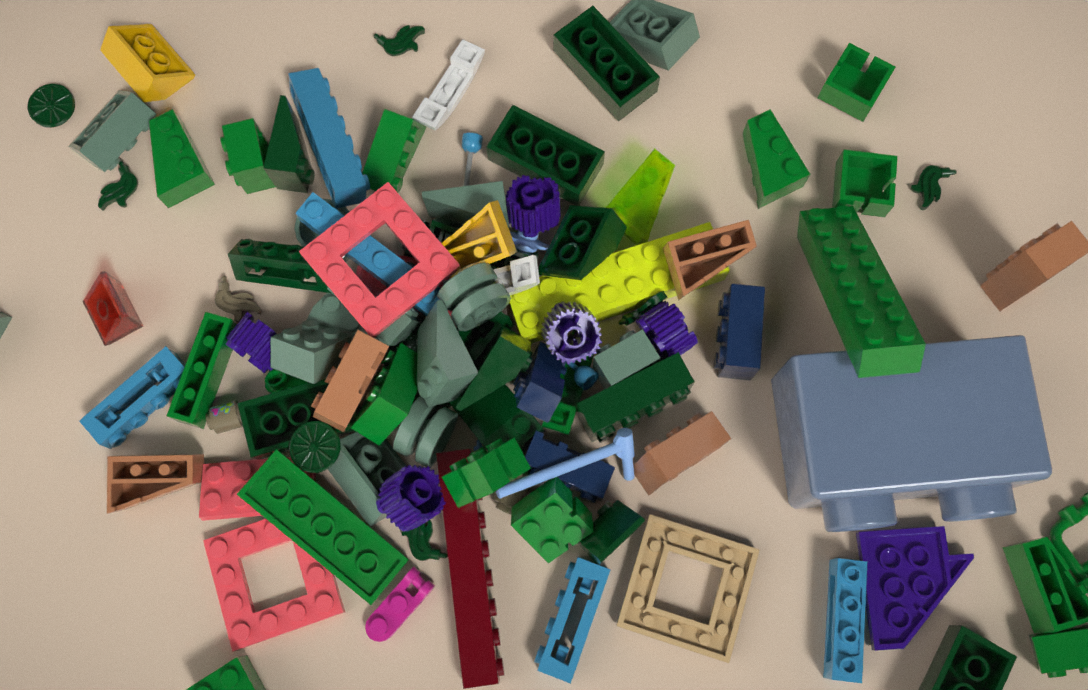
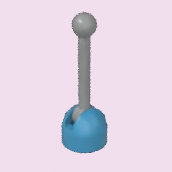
(471, 144)

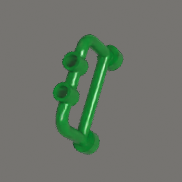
(1069, 517)

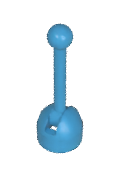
(584, 376)

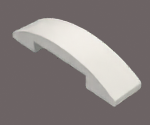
(452, 86)
(519, 275)

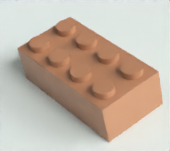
(1035, 264)

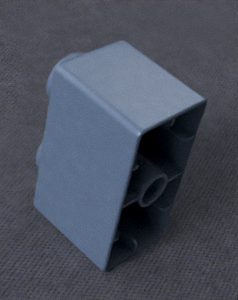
(951, 432)

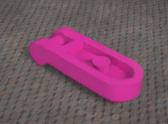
(397, 607)

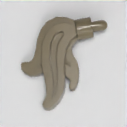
(236, 303)

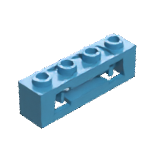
(111, 428)
(845, 620)
(555, 665)

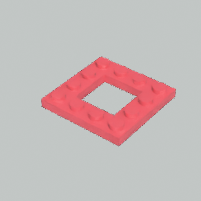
(380, 208)
(241, 621)

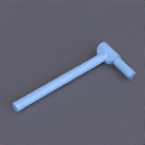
(622, 446)

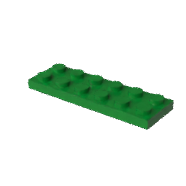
(323, 527)

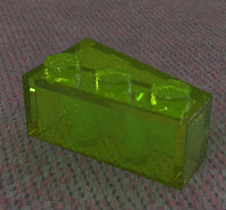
(642, 195)

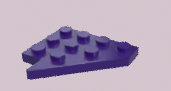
(905, 580)

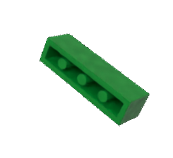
(202, 372)

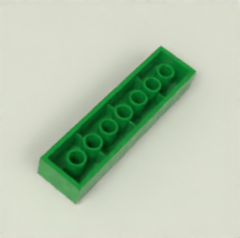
(859, 293)

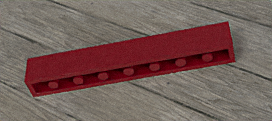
(470, 584)

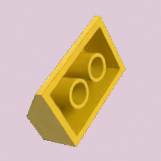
(146, 61)

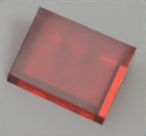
(111, 309)

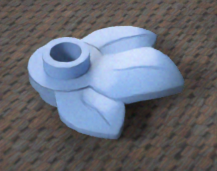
(528, 244)

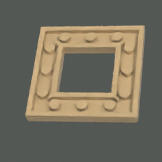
(738, 567)

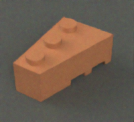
(706, 254)
(349, 380)
(680, 451)
(148, 477)

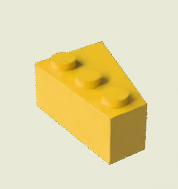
(481, 239)

